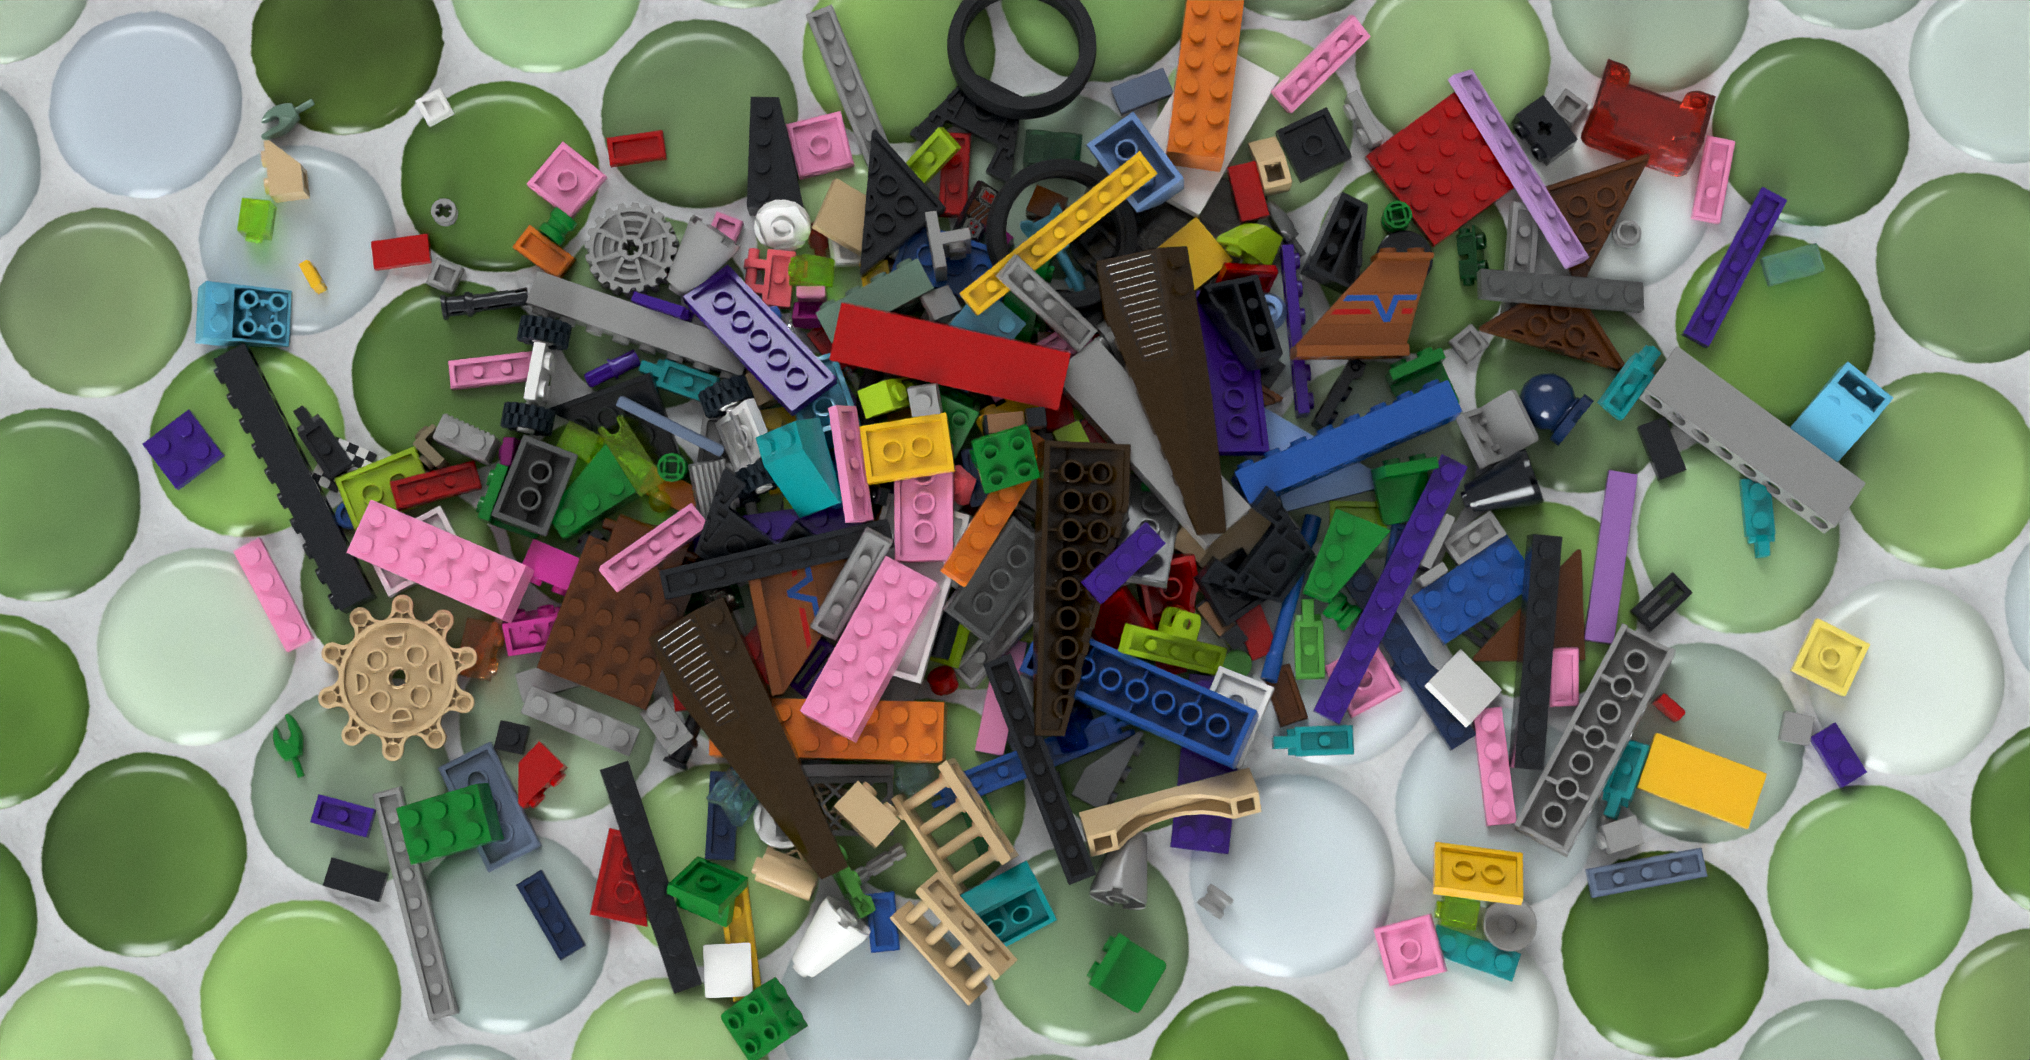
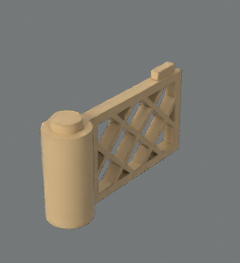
(788, 872)

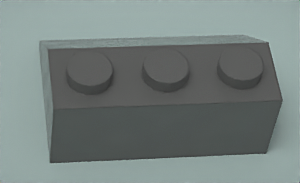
(534, 486)

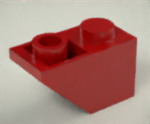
(537, 773)

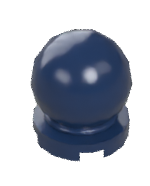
(1553, 404)

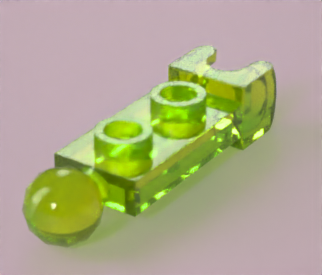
(636, 465)

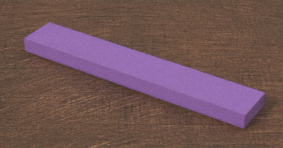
(1610, 557)

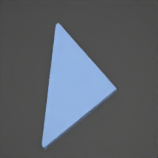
(1338, 485)

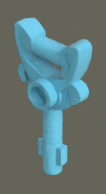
(1074, 278)

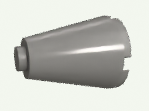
(699, 256)
(1123, 875)

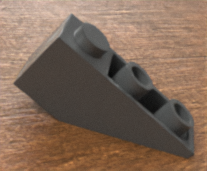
(1101, 777)

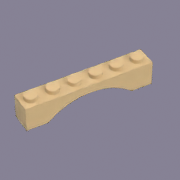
(1224, 795)

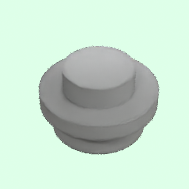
(1626, 233)

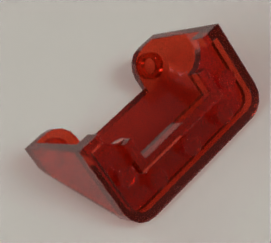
(1638, 122)

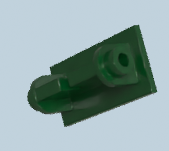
(1472, 245)

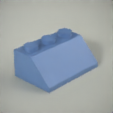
(1123, 142)

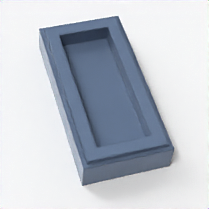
(1142, 91)

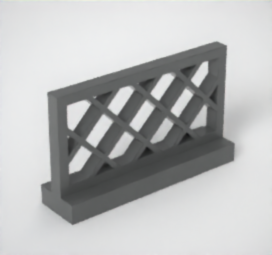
(847, 773)

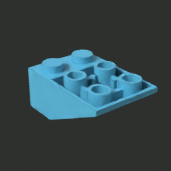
(242, 314)
(1841, 411)

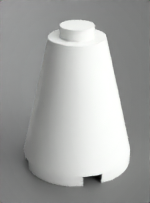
(828, 937)

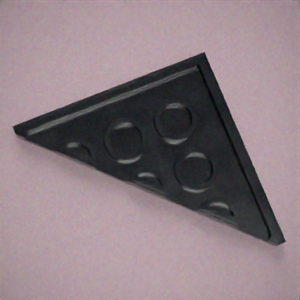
(893, 205)
(600, 410)

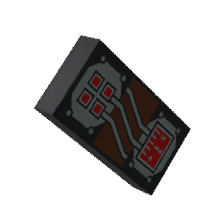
(976, 210)

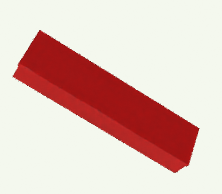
(950, 355)

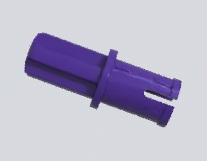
(613, 368)

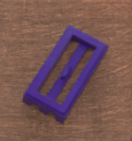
(662, 306)
(829, 647)

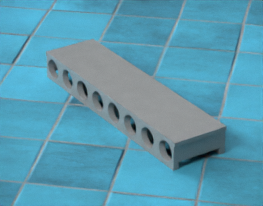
(1109, 402)
(1752, 439)
(1594, 740)

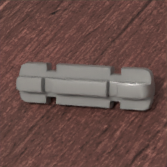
(881, 862)

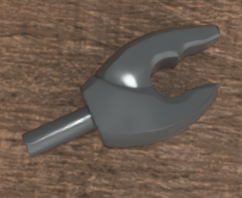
(1283, 226)

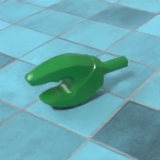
(293, 747)

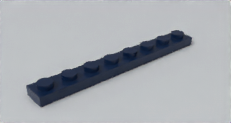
(1411, 663)

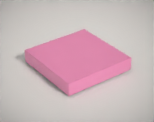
(820, 145)
(566, 180)
(1375, 687)
(1410, 949)

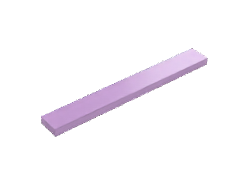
(1518, 169)

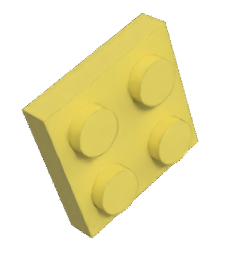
(1830, 657)

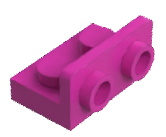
(529, 629)

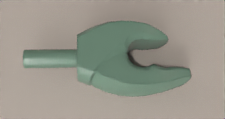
(288, 117)

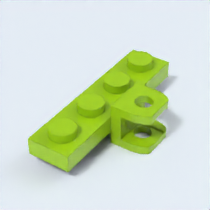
(1173, 643)

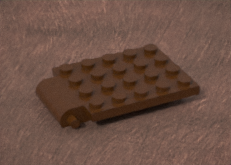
(605, 633)

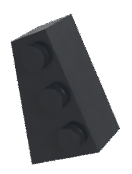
(1338, 246)
(1243, 320)

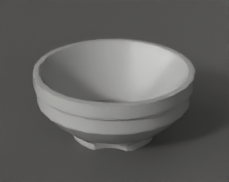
(1525, 926)

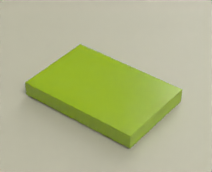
(373, 481)

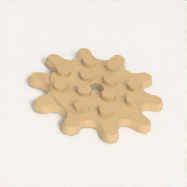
(367, 673)

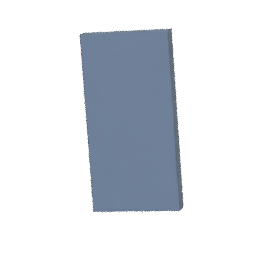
(485, 766)

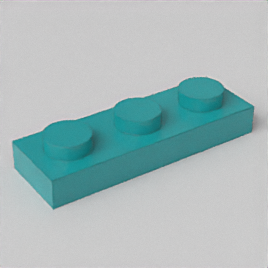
(1477, 953)

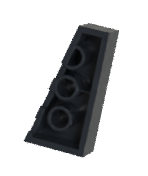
(770, 156)

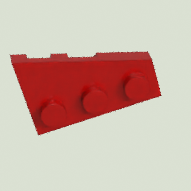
(616, 887)

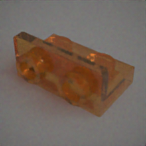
(484, 639)

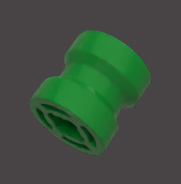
(1393, 222)
(557, 226)
(676, 467)
(1341, 611)

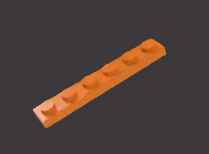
(984, 529)

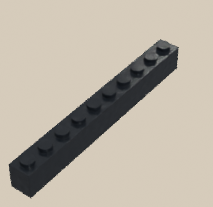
(294, 478)

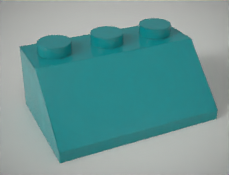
(1011, 904)

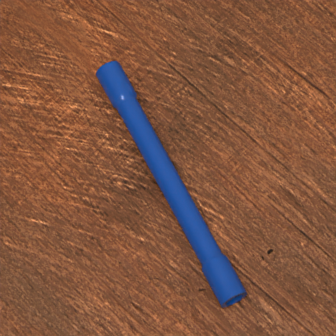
(1275, 655)

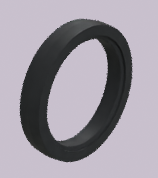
(1016, 106)
(1064, 169)

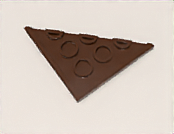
(1594, 204)
(1558, 330)
(1568, 624)

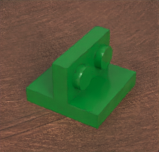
(707, 890)

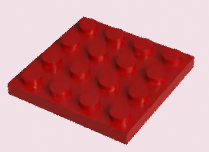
(1441, 170)

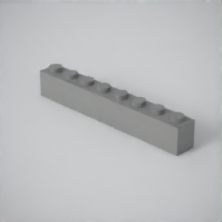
(632, 324)

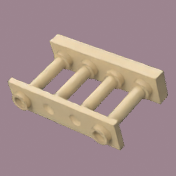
(968, 801)
(965, 926)

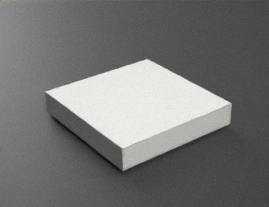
(1463, 688)

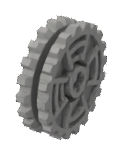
(620, 231)

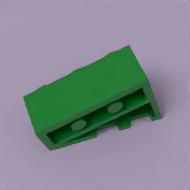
(593, 496)

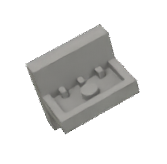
(946, 244)

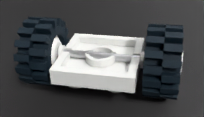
(542, 335)
(739, 431)

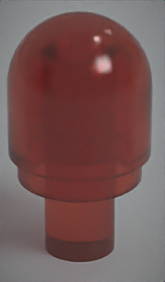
(818, 242)

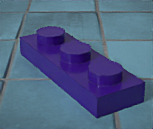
(1123, 562)

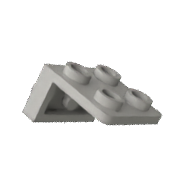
(1497, 429)

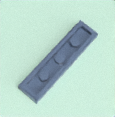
(671, 426)
(1646, 872)

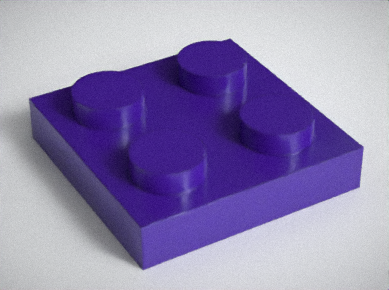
(183, 449)

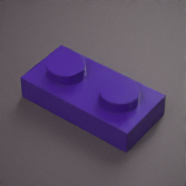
(1837, 755)
(343, 816)

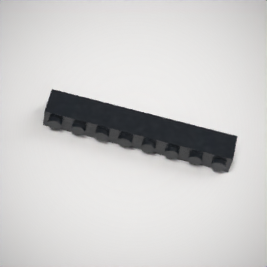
(1535, 652)
(1039, 770)

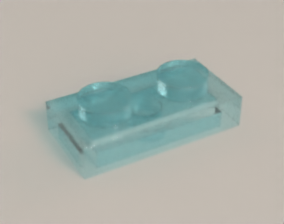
(1792, 264)

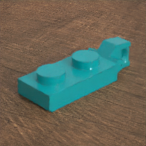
(678, 378)
(1630, 383)
(1757, 516)
(1317, 741)
(1625, 778)

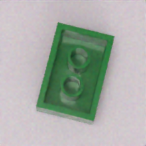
(449, 823)

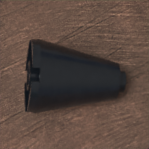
(1504, 486)

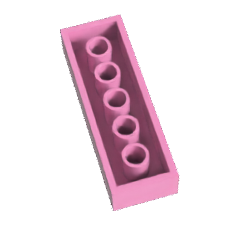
(440, 561)
(870, 649)

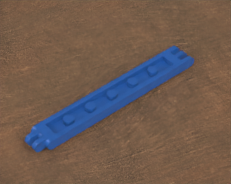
(1009, 769)

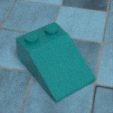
(801, 465)

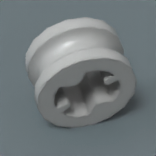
(442, 220)

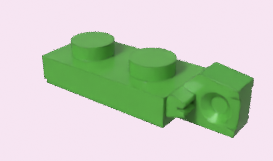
(1308, 643)
(849, 885)

